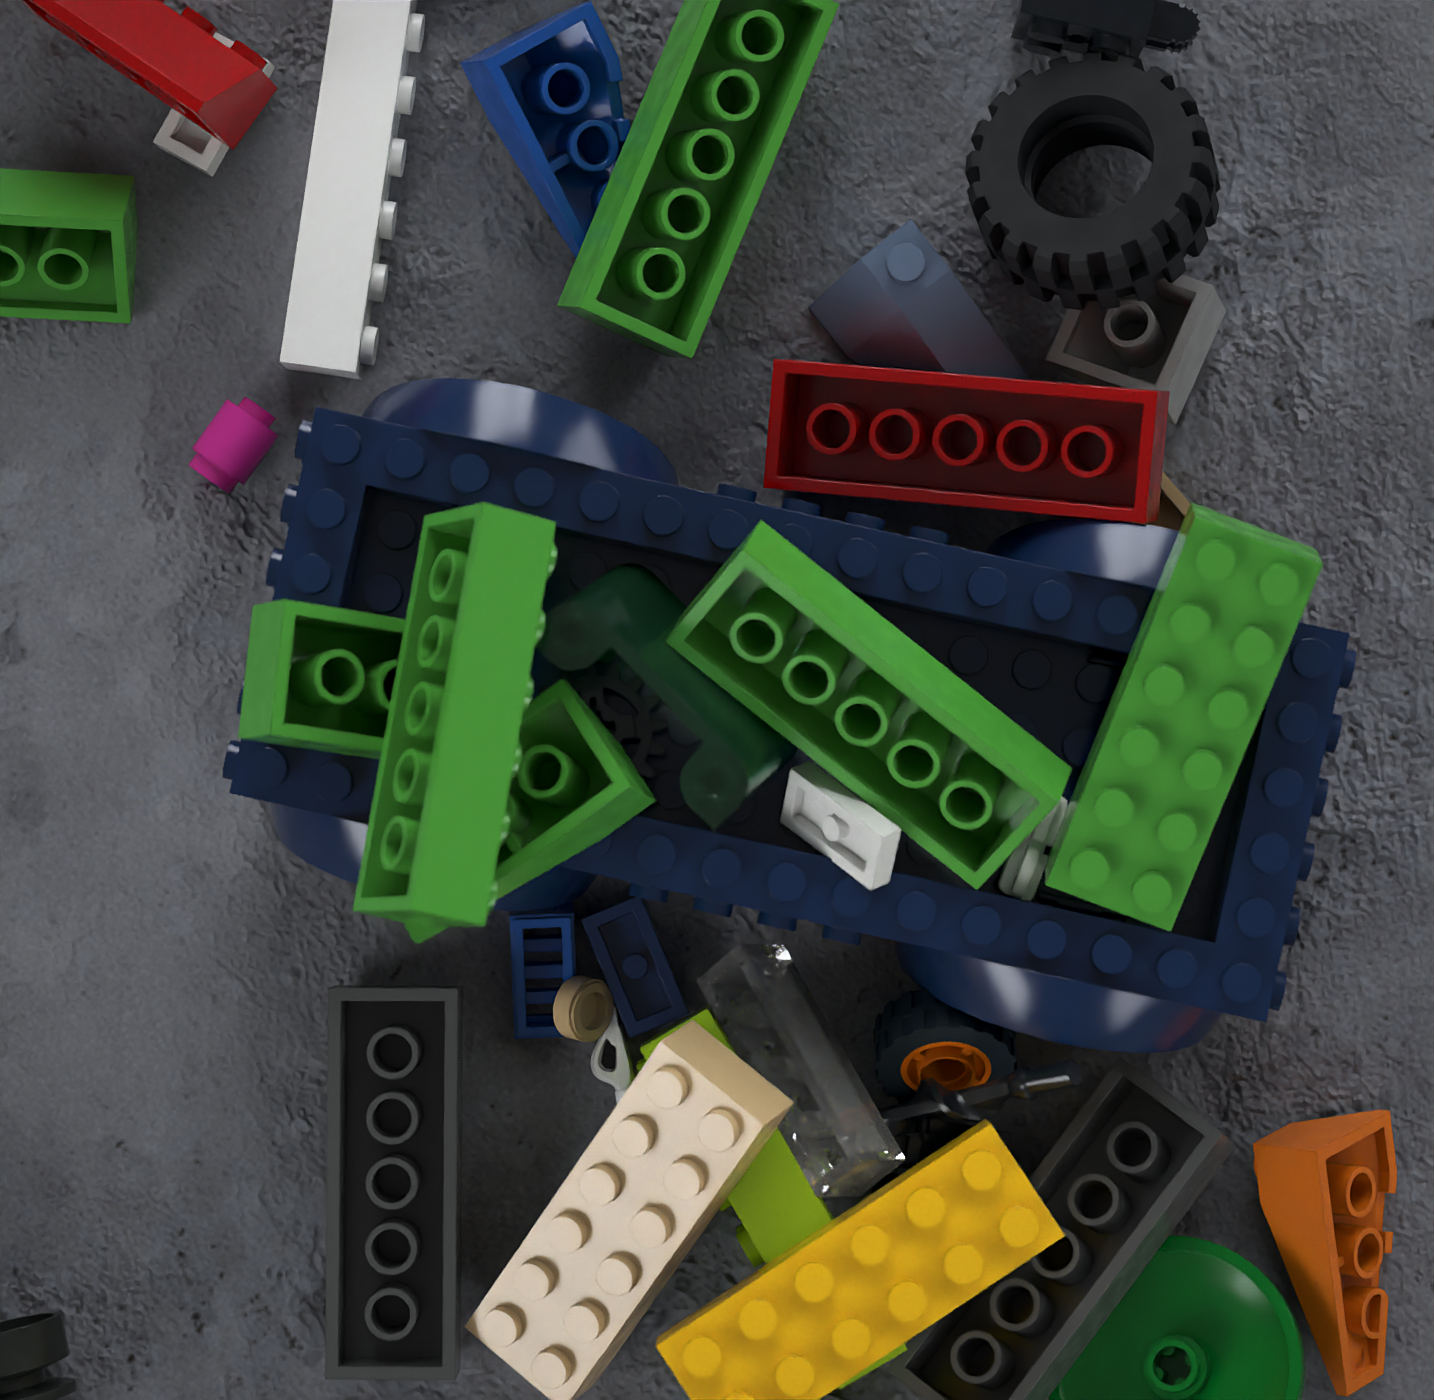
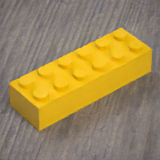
(866, 1278)

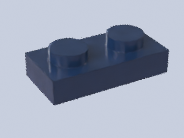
(635, 966)

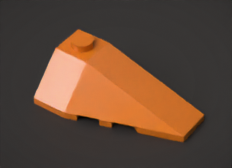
(1325, 1208)

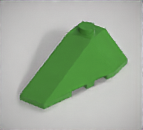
(566, 792)

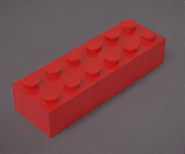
(966, 440)

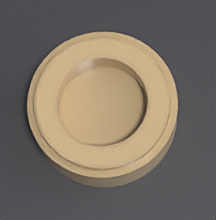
(583, 1008)

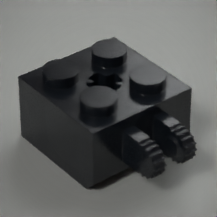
(1104, 26)

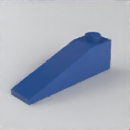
(557, 111)

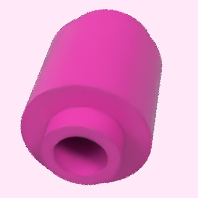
(233, 444)

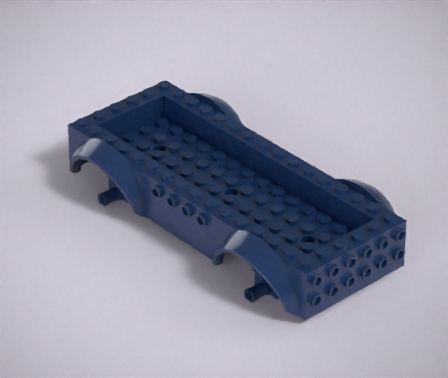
(1003, 620)

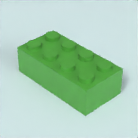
(319, 677)

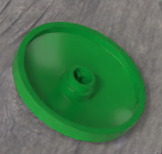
(1193, 1330)

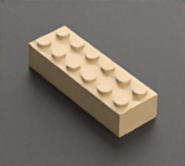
(628, 1213)

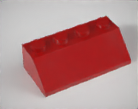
(169, 58)

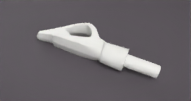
(623, 1073)

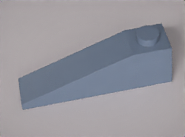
(911, 313)

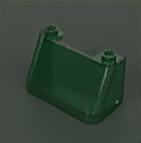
(631, 617)

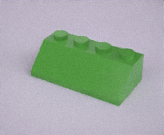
(67, 245)

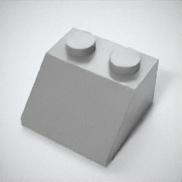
(1142, 342)

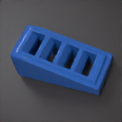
(560, 916)

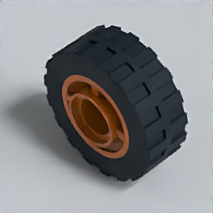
(928, 1039)

